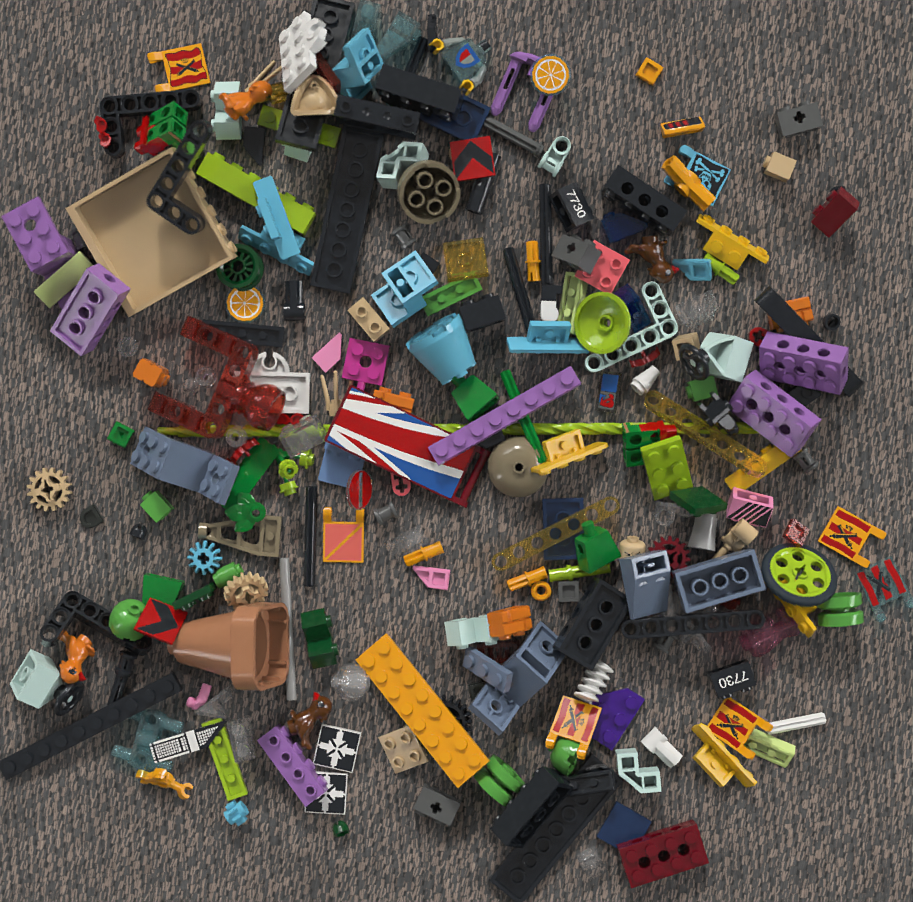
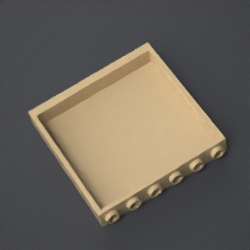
(143, 246)

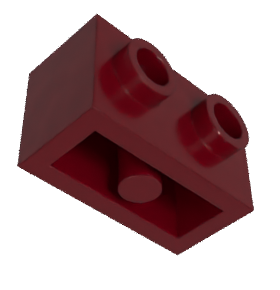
(835, 211)

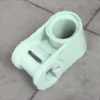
(555, 157)

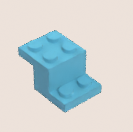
(359, 66)
(404, 289)

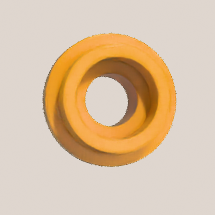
(541, 597)

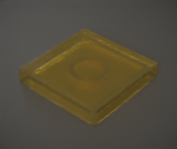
(465, 259)

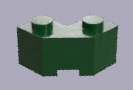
(320, 643)

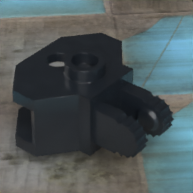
(719, 415)

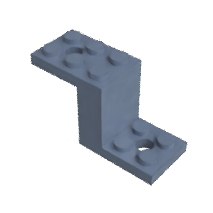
(184, 465)
(531, 671)

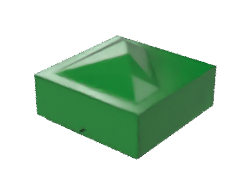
(120, 434)

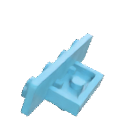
(275, 218)
(268, 246)
(546, 338)

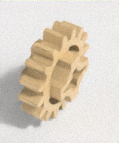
(47, 481)
(245, 590)

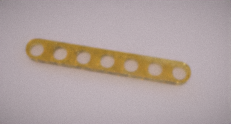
(710, 442)
(566, 532)

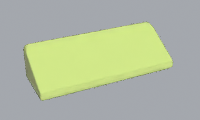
(63, 280)
(575, 295)
(772, 746)

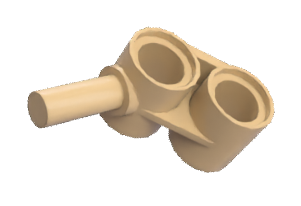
(737, 538)

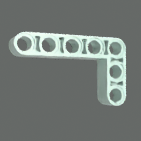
(638, 338)

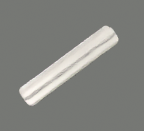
(797, 723)

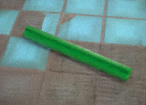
(525, 422)

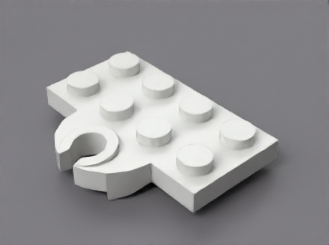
(298, 49)
(293, 384)

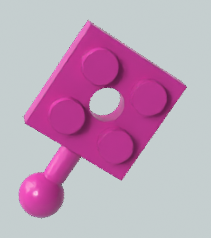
(375, 372)

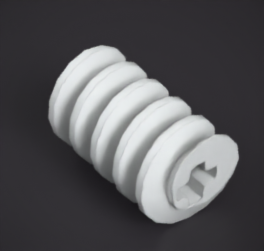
(593, 683)

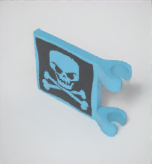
(709, 172)

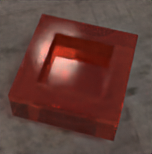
(795, 533)

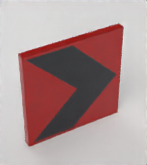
(472, 158)
(160, 621)

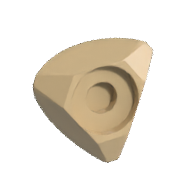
(314, 97)

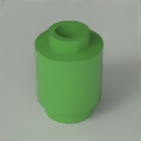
(226, 574)

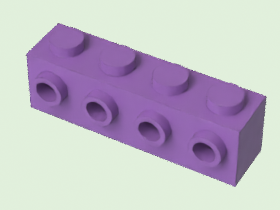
(292, 764)

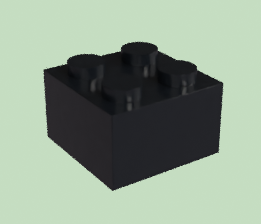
(482, 313)

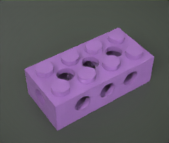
(90, 309)
(804, 362)
(773, 413)

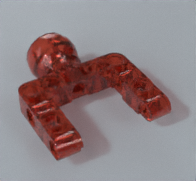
(258, 403)

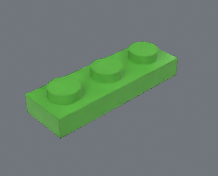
(450, 294)

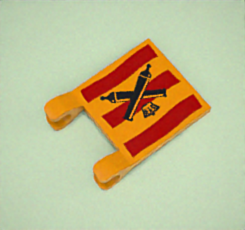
(847, 535)
(575, 722)
(735, 724)

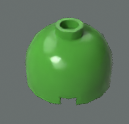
(124, 618)
(564, 755)

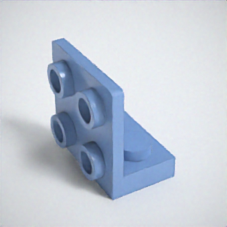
(338, 465)

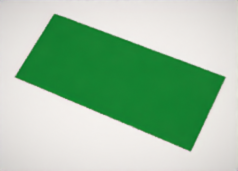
(252, 469)

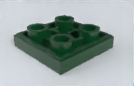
(698, 501)
(190, 599)

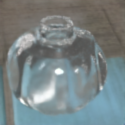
(350, 682)

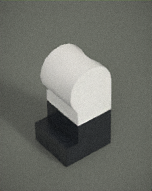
(548, 308)

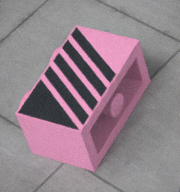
(749, 505)

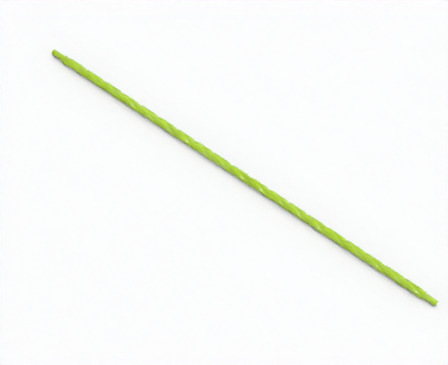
(514, 429)

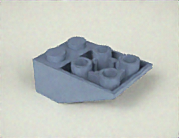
(646, 582)

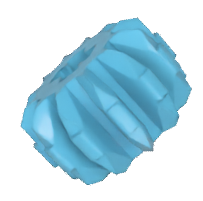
(209, 552)

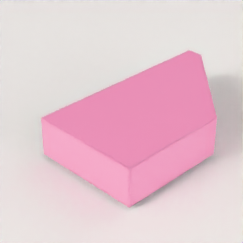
(329, 354)
(433, 577)

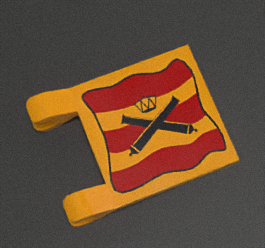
(183, 67)

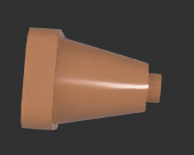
(239, 644)

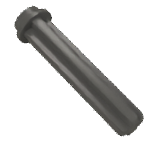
(514, 136)

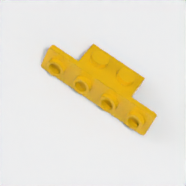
(727, 246)
(565, 449)
(774, 458)
(799, 613)
(718, 761)

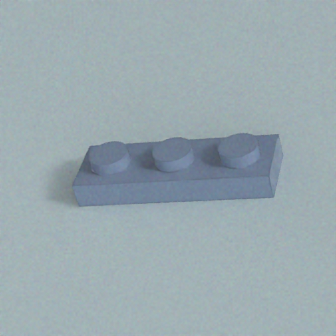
(487, 669)

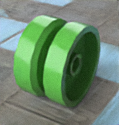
(839, 611)
(499, 780)

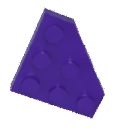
(616, 714)

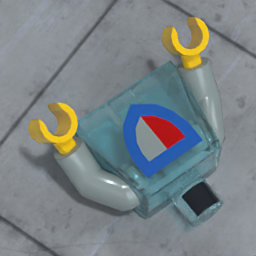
(464, 59)

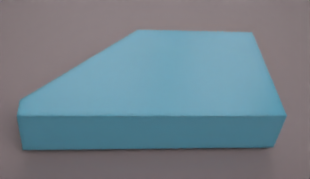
(695, 268)

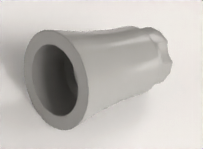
(704, 533)

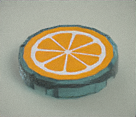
(550, 74)
(245, 305)

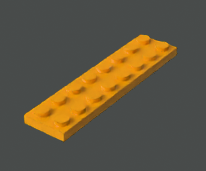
(422, 710)

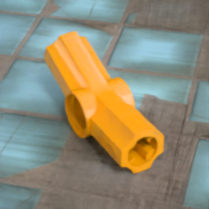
(687, 183)

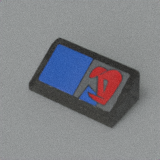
(608, 392)

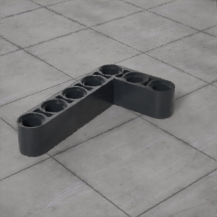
(140, 109)
(177, 177)
(95, 622)

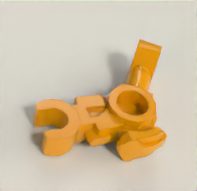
(164, 780)

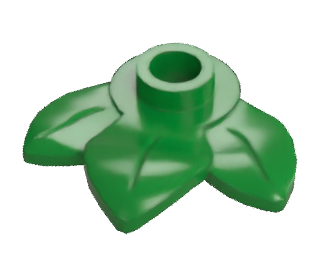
(242, 512)

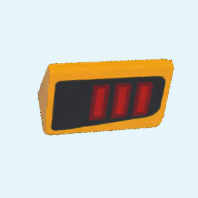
(682, 127)

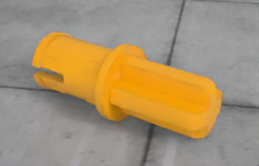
(533, 261)
(423, 554)
(527, 579)

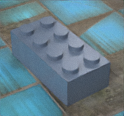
(718, 580)

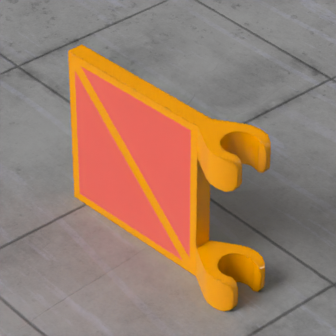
(343, 539)

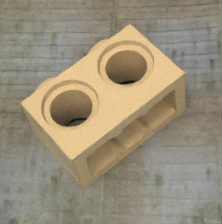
(368, 320)

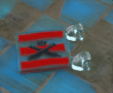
(883, 584)

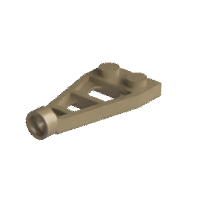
(268, 541)

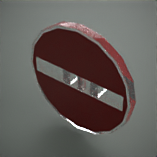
(359, 489)

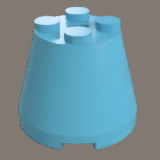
(443, 348)

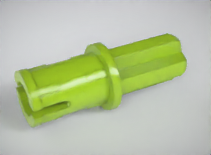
(722, 270)

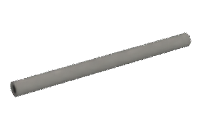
(286, 599)

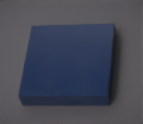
(622, 825)

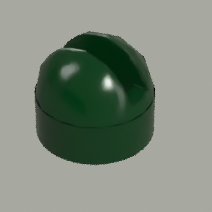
(340, 829)

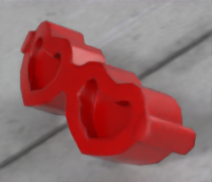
(101, 127)
(646, 358)
(285, 419)
(243, 449)

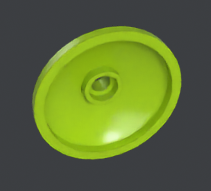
(592, 319)

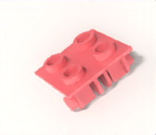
(606, 270)

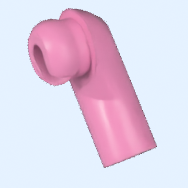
(201, 699)

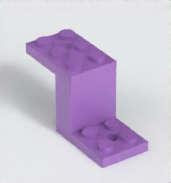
(44, 246)

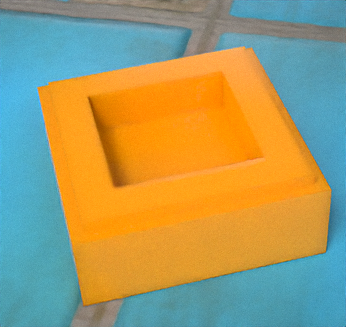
(649, 71)

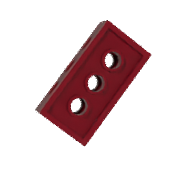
(671, 863)

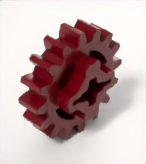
(675, 550)

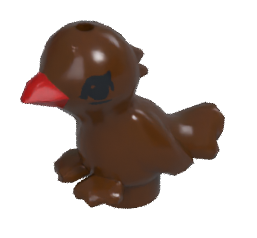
(652, 252)
(304, 721)

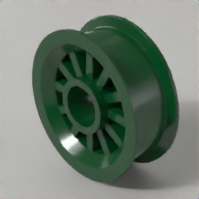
(256, 273)

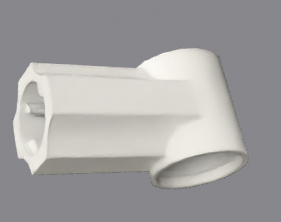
(658, 744)

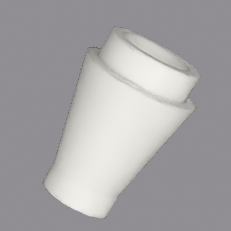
(644, 381)

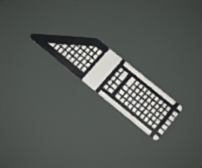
(185, 742)

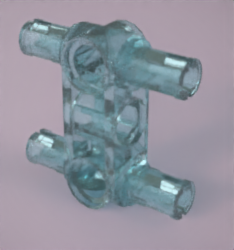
(147, 734)

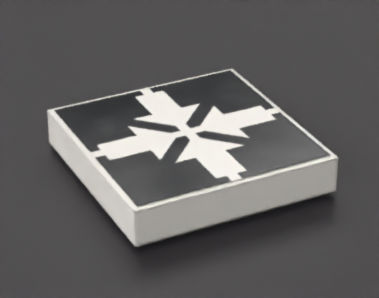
(337, 748)
(334, 799)

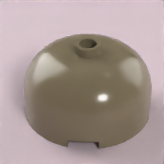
(438, 194)
(502, 467)

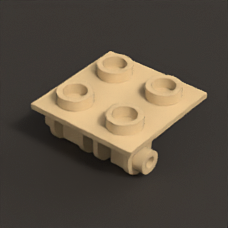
(403, 749)

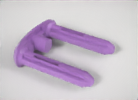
(502, 94)

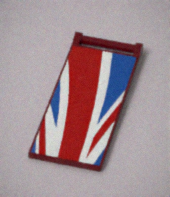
(400, 444)

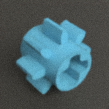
(236, 812)

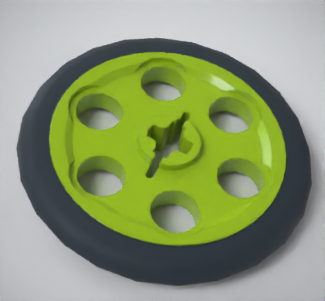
(787, 592)

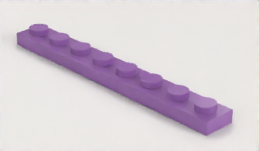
(504, 415)

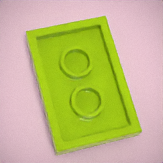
(666, 467)

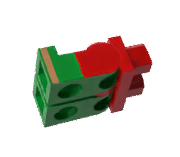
(161, 129)
(641, 435)

